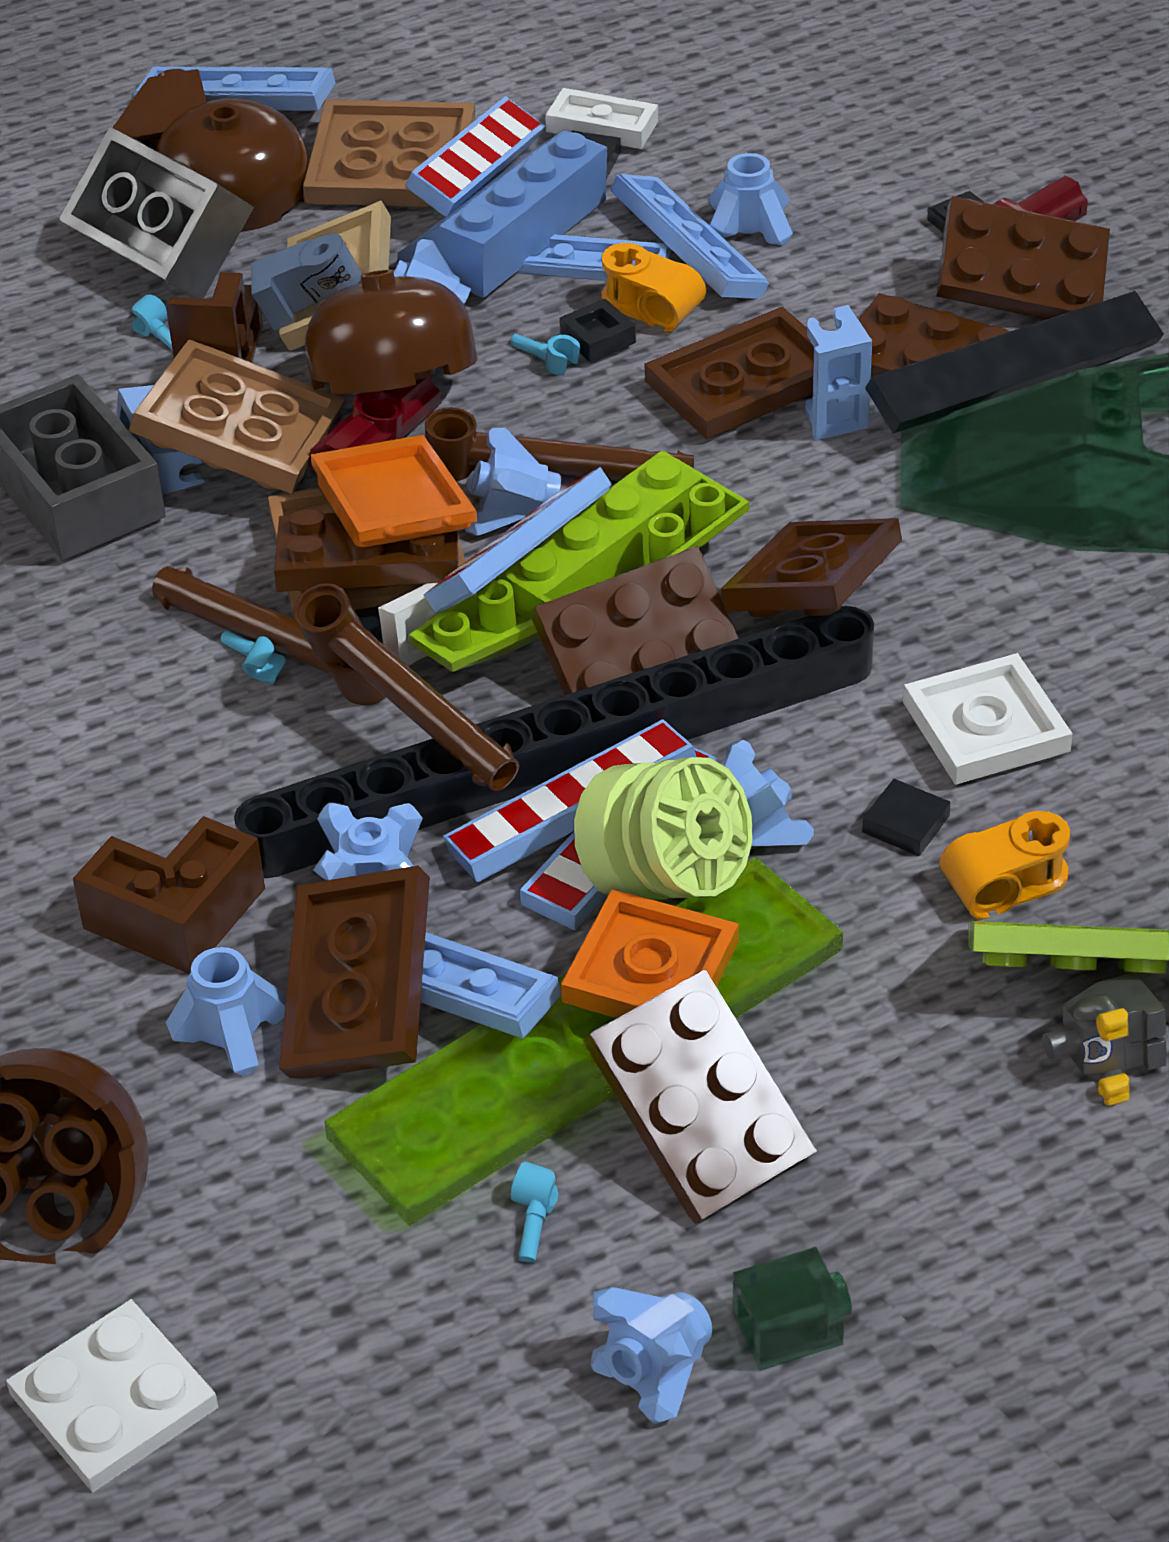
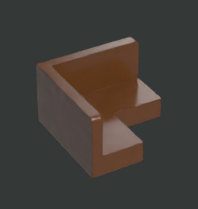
(225, 322)
(171, 903)

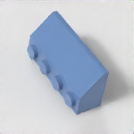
(520, 211)

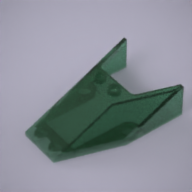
(1051, 461)

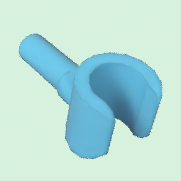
(150, 318)
(554, 353)
(260, 659)
(537, 1190)

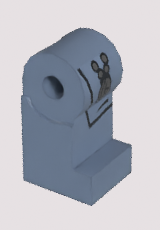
(302, 277)

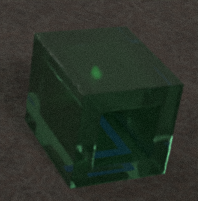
(790, 1307)

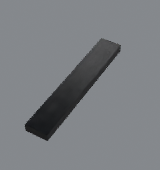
(1013, 361)

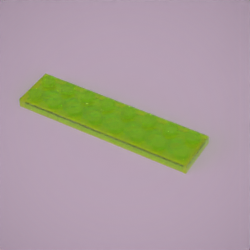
(504, 1094)

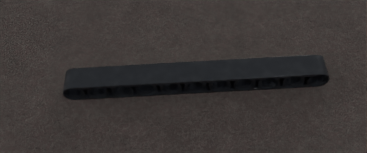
(689, 693)

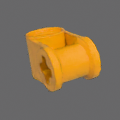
(653, 288)
(1003, 867)

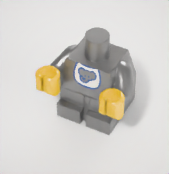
(1110, 1030)

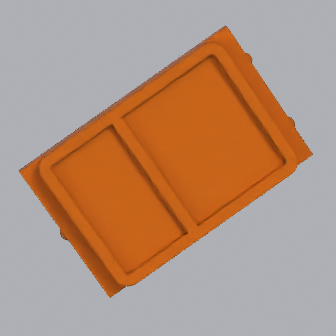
(392, 491)

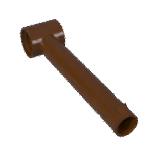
(460, 447)
(251, 621)
(351, 643)

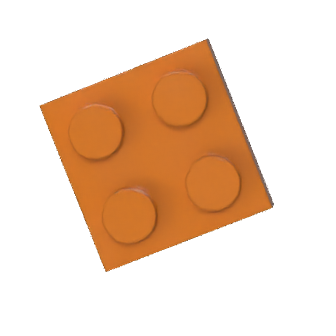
(642, 951)

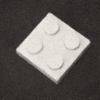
(987, 718)
(112, 1395)

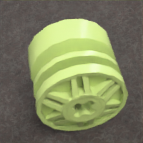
(664, 829)

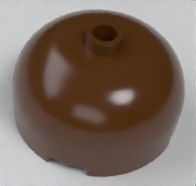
(245, 151)
(387, 334)
(92, 1142)

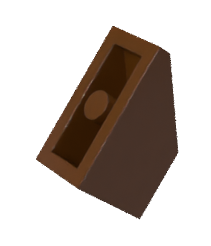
(159, 103)

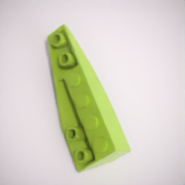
(635, 523)

